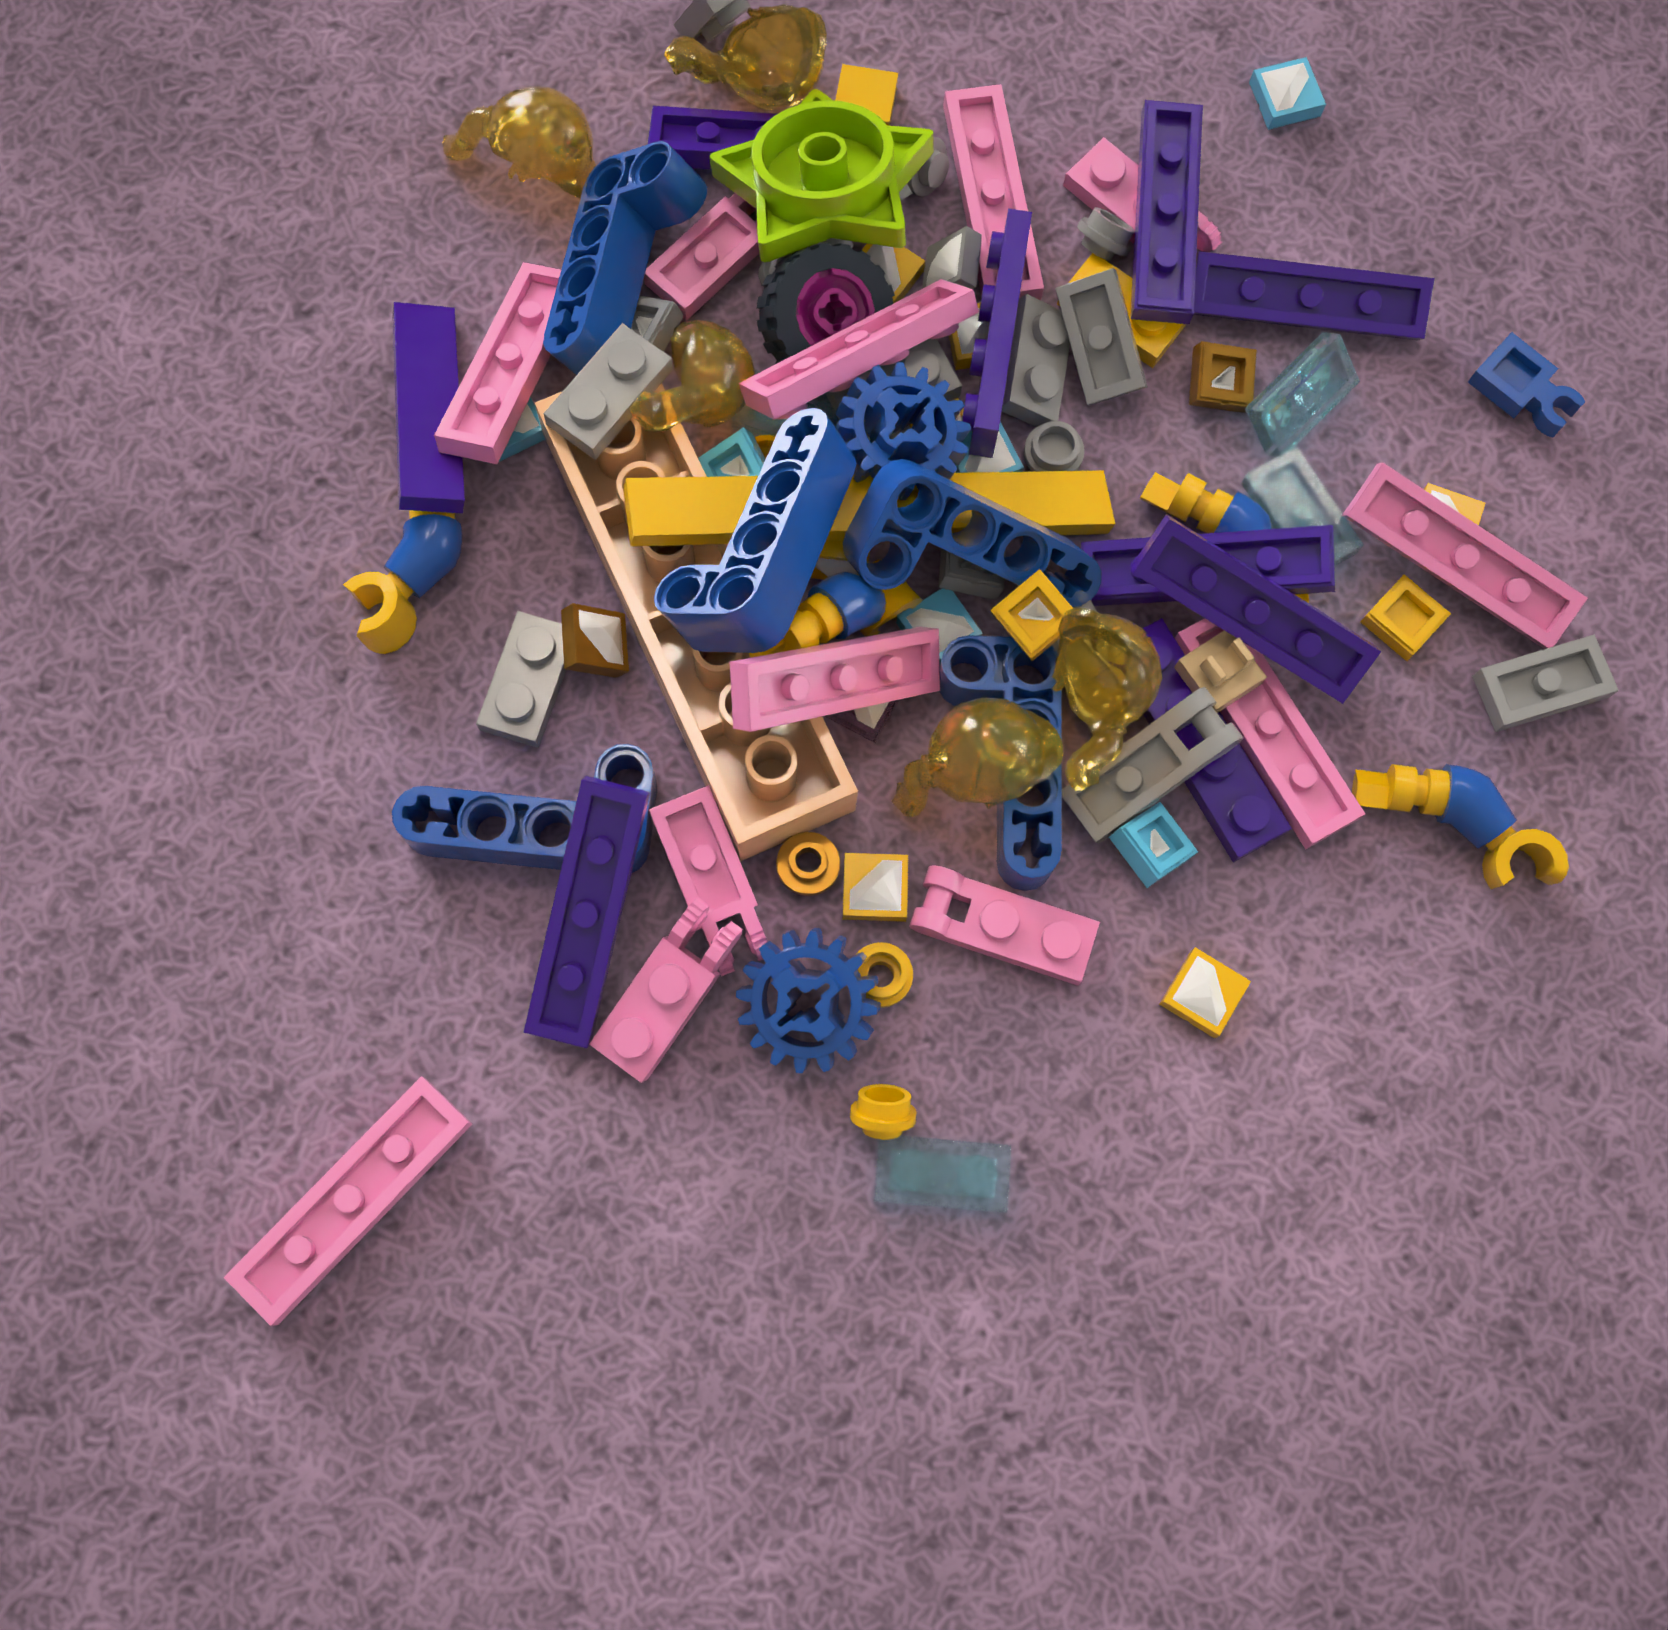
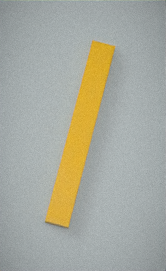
(709, 508)

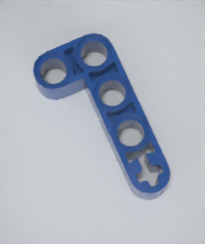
(611, 245)
(979, 542)
(774, 548)
(996, 661)
(523, 814)

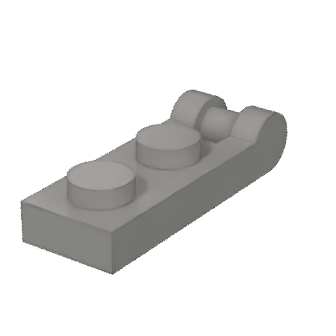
(1152, 766)

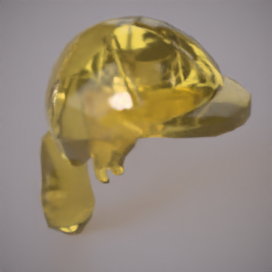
(765, 59)
(536, 132)
(709, 367)
(1109, 683)
(982, 755)

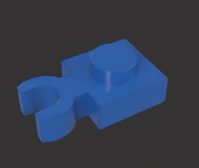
(1519, 379)

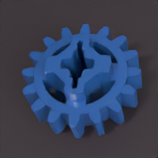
(892, 405)
(826, 1020)

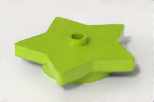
(824, 175)

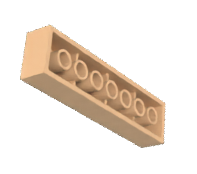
(763, 779)

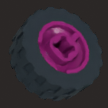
(818, 296)

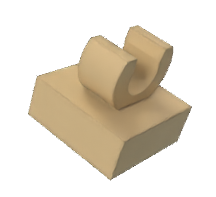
(1222, 667)

